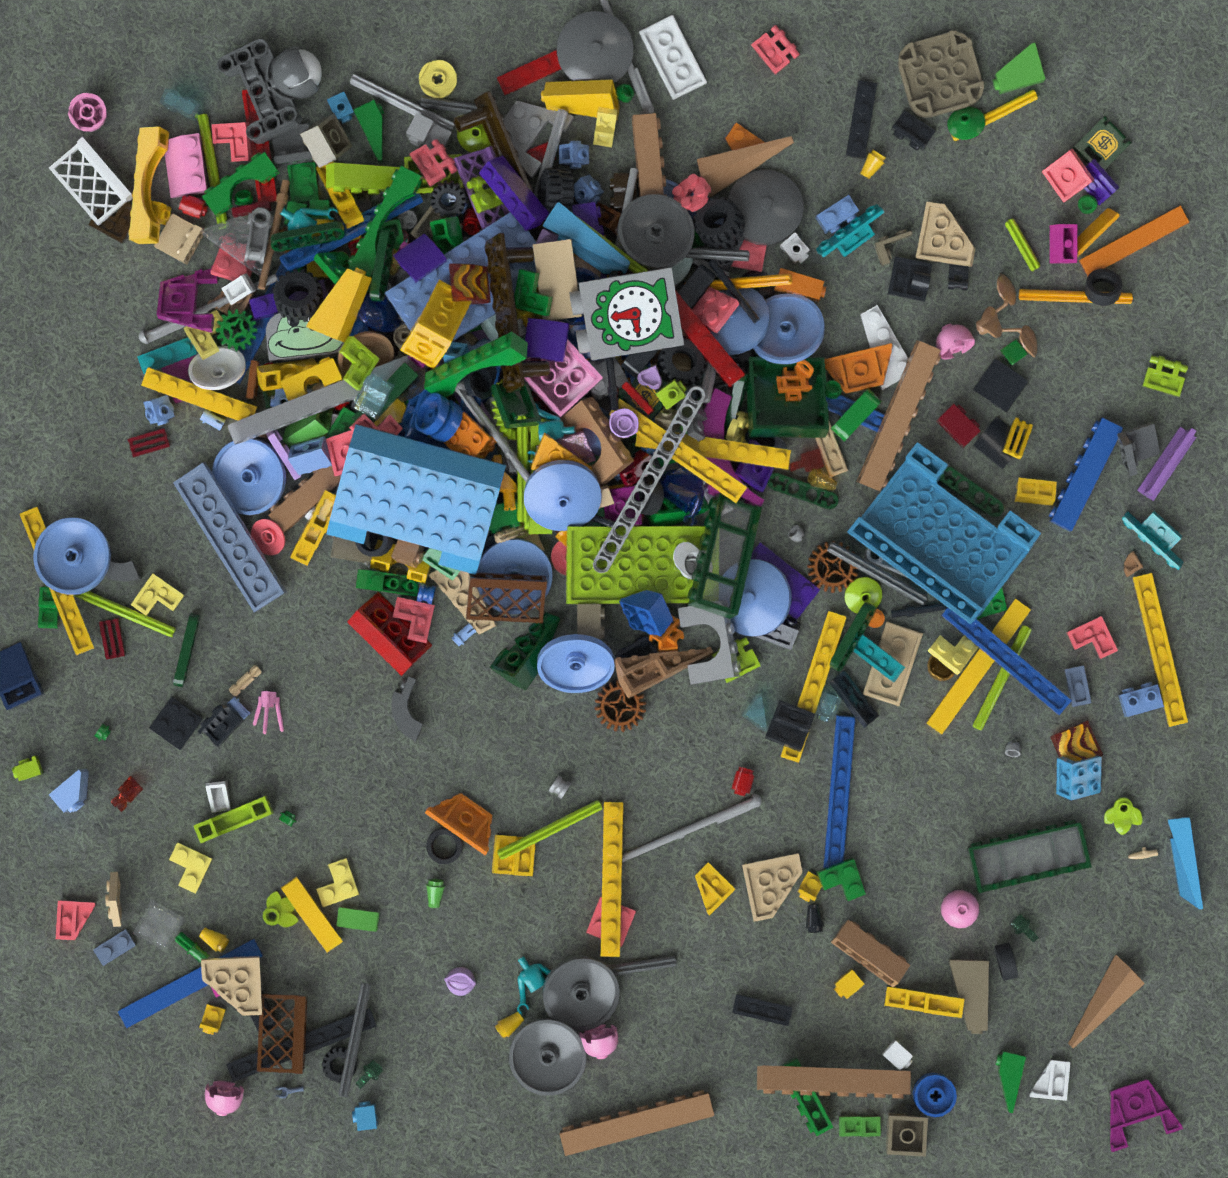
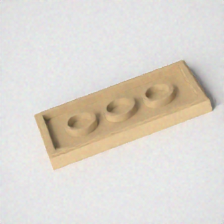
(556, 276)
(903, 646)

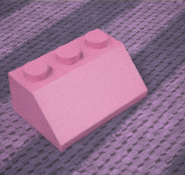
(186, 166)

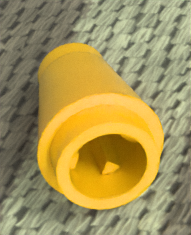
(872, 164)
(215, 940)
(509, 1024)

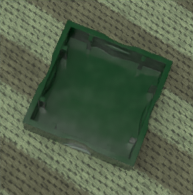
(771, 414)

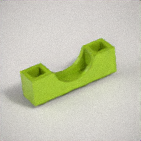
(233, 819)

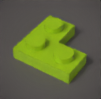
(362, 362)

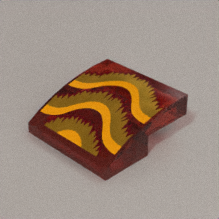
(469, 283)
(1077, 742)

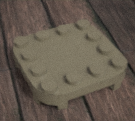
(940, 74)

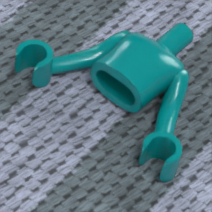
(301, 219)
(552, 428)
(532, 977)

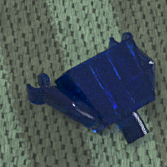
(684, 491)

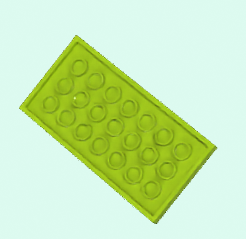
(640, 565)

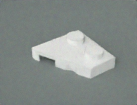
(1053, 1081)

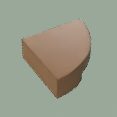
(1131, 564)

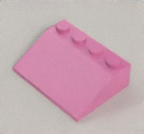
(566, 381)

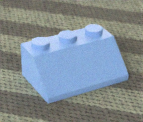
(72, 792)

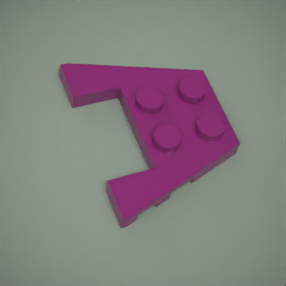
(179, 298)
(1135, 1104)

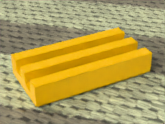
(1022, 425)

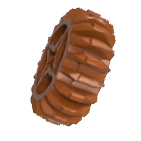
(823, 580)
(616, 722)

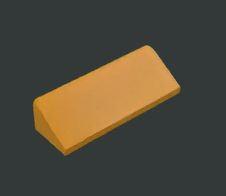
(1095, 229)

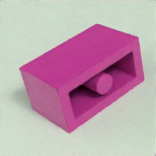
(1063, 243)

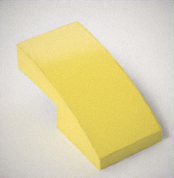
(605, 127)

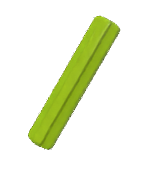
(1022, 244)

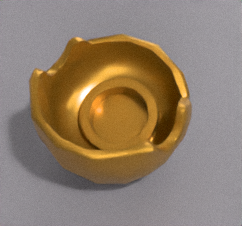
(939, 670)

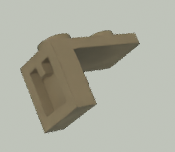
(884, 254)

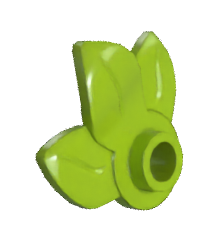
(1123, 818)
(282, 909)

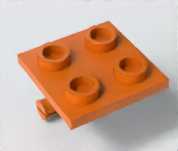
(471, 439)

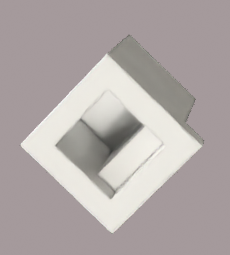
(787, 247)

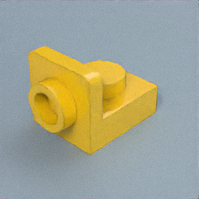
(161, 212)
(809, 887)
(212, 1019)

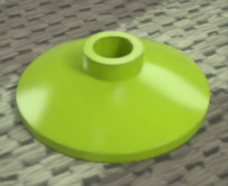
(473, 143)
(859, 588)

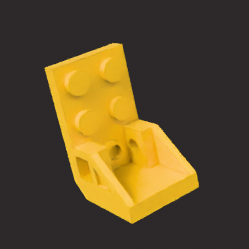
(435, 326)

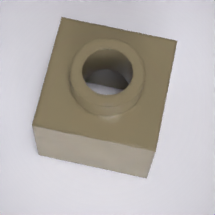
(665, 418)

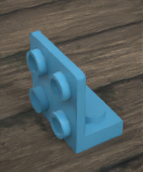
(1078, 778)

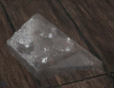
(232, 238)

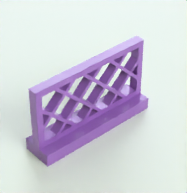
(486, 155)
(1167, 463)

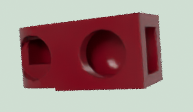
(633, 472)

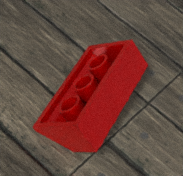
(387, 633)

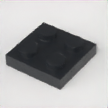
(175, 723)

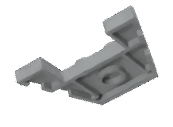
(525, 124)

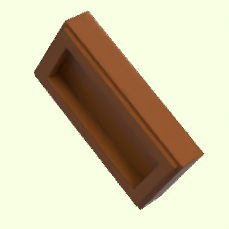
(252, 388)

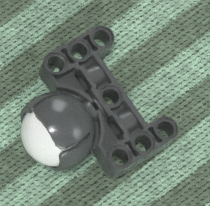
(286, 77)

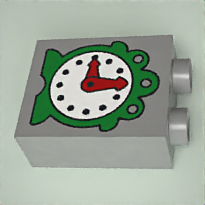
(627, 314)

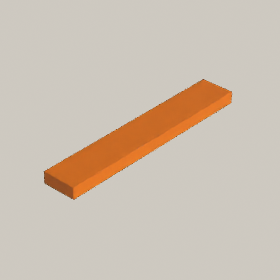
(1135, 240)

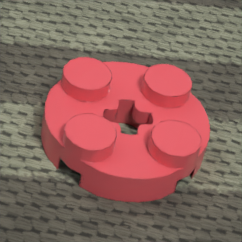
(692, 184)

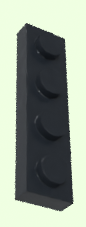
(861, 119)

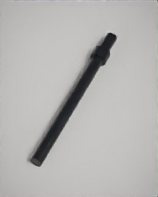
(612, 390)
(910, 611)

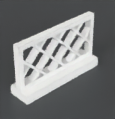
(105, 173)

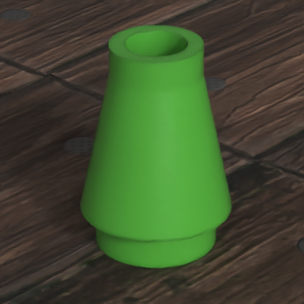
(435, 891)

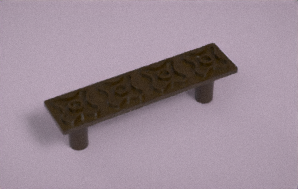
(499, 138)
(504, 306)

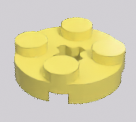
(433, 69)
(738, 428)

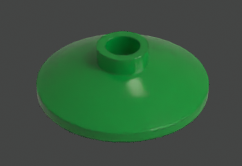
(969, 128)

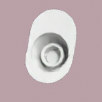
(685, 558)

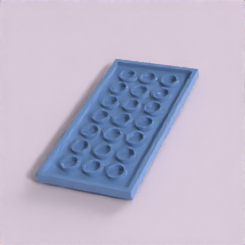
(411, 297)

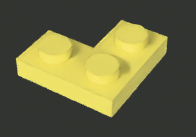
(202, 340)
(154, 591)
(953, 657)
(195, 864)
(343, 886)

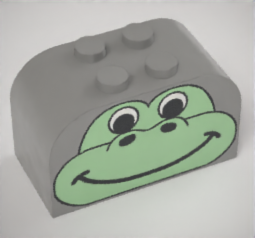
(295, 341)

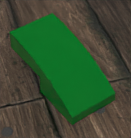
(48, 611)

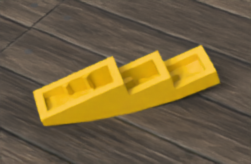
(343, 202)
(314, 529)
(311, 914)
(924, 1002)

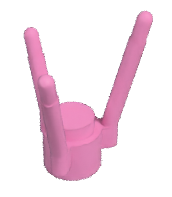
(268, 700)

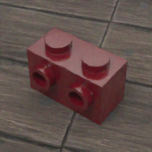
(958, 425)

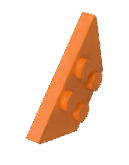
(861, 368)
(465, 820)

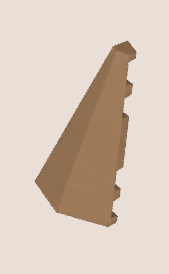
(727, 167)
(643, 672)
(1115, 988)

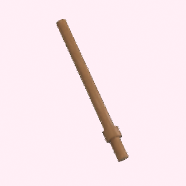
(281, 200)

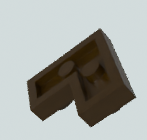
(117, 226)

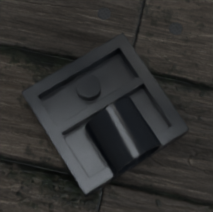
(910, 279)

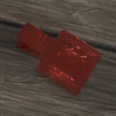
(809, 461)
(128, 792)

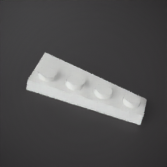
(878, 334)

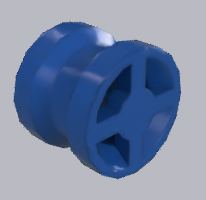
(426, 593)

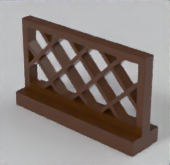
(509, 582)
(298, 1038)

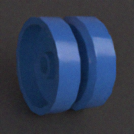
(438, 417)
(937, 1105)

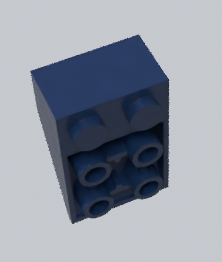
(17, 678)

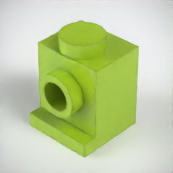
(27, 769)

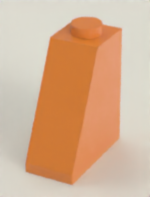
(802, 285)

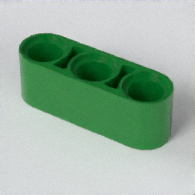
(856, 414)

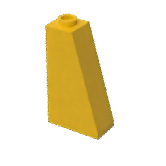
(580, 96)
(341, 306)

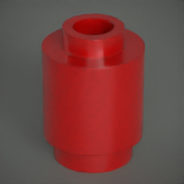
(193, 206)
(470, 222)
(742, 781)

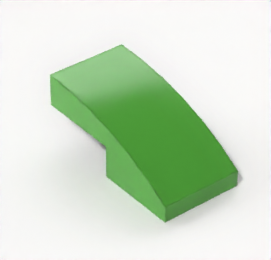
(357, 919)
(859, 1126)

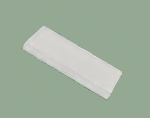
(672, 57)

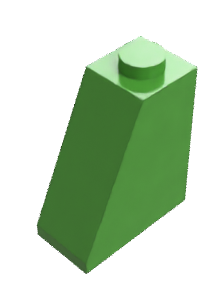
(1020, 72)
(308, 428)

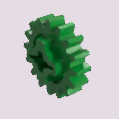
(225, 325)

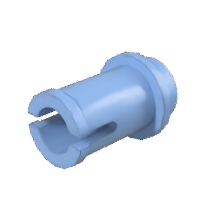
(212, 419)
(463, 634)
(242, 711)

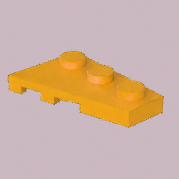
(551, 450)

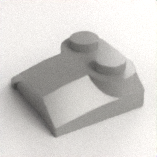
(600, 390)

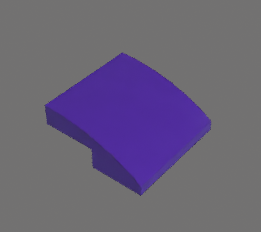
(420, 258)
(546, 339)

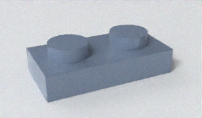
(1077, 686)
(114, 947)

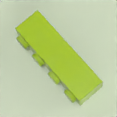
(359, 177)

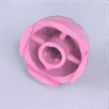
(87, 112)
(953, 340)
(960, 909)
(600, 1041)
(223, 1097)

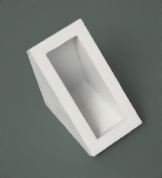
(239, 288)
(218, 796)

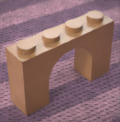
(613, 455)

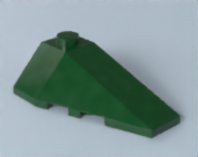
(520, 662)

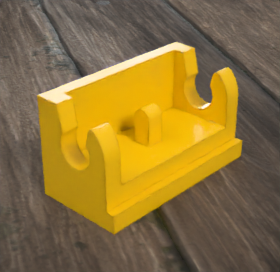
(1035, 491)

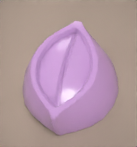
(623, 423)
(460, 981)

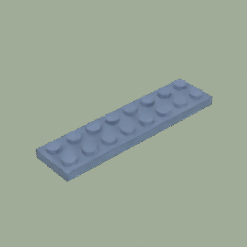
(229, 537)

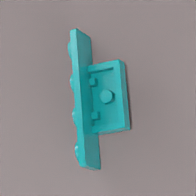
(852, 235)
(1158, 534)

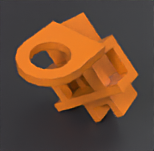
(800, 375)
(666, 642)

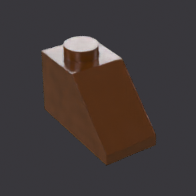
(609, 219)

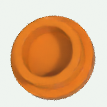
(877, 620)

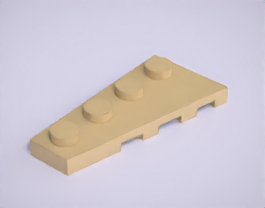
(458, 592)

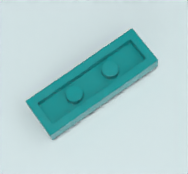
(167, 355)
(878, 658)

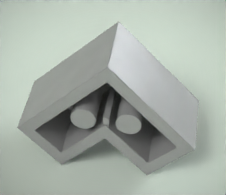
(424, 131)

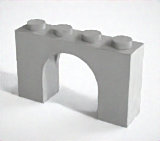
(725, 663)

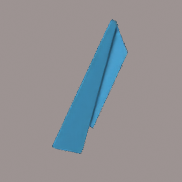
(585, 241)
(1185, 860)

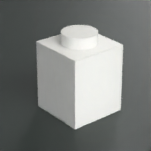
(898, 1055)

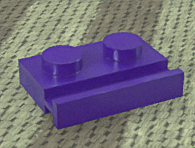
(1102, 186)

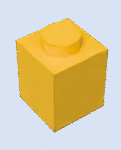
(848, 984)

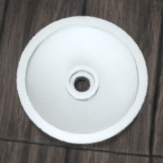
(217, 370)

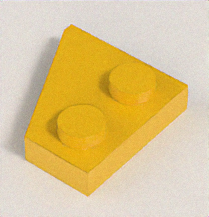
(713, 887)

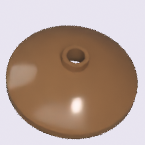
(376, 343)

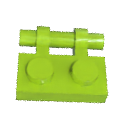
(483, 199)
(1163, 381)
(747, 659)

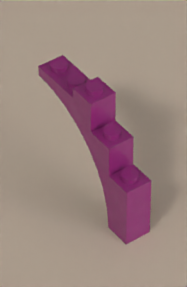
(714, 428)

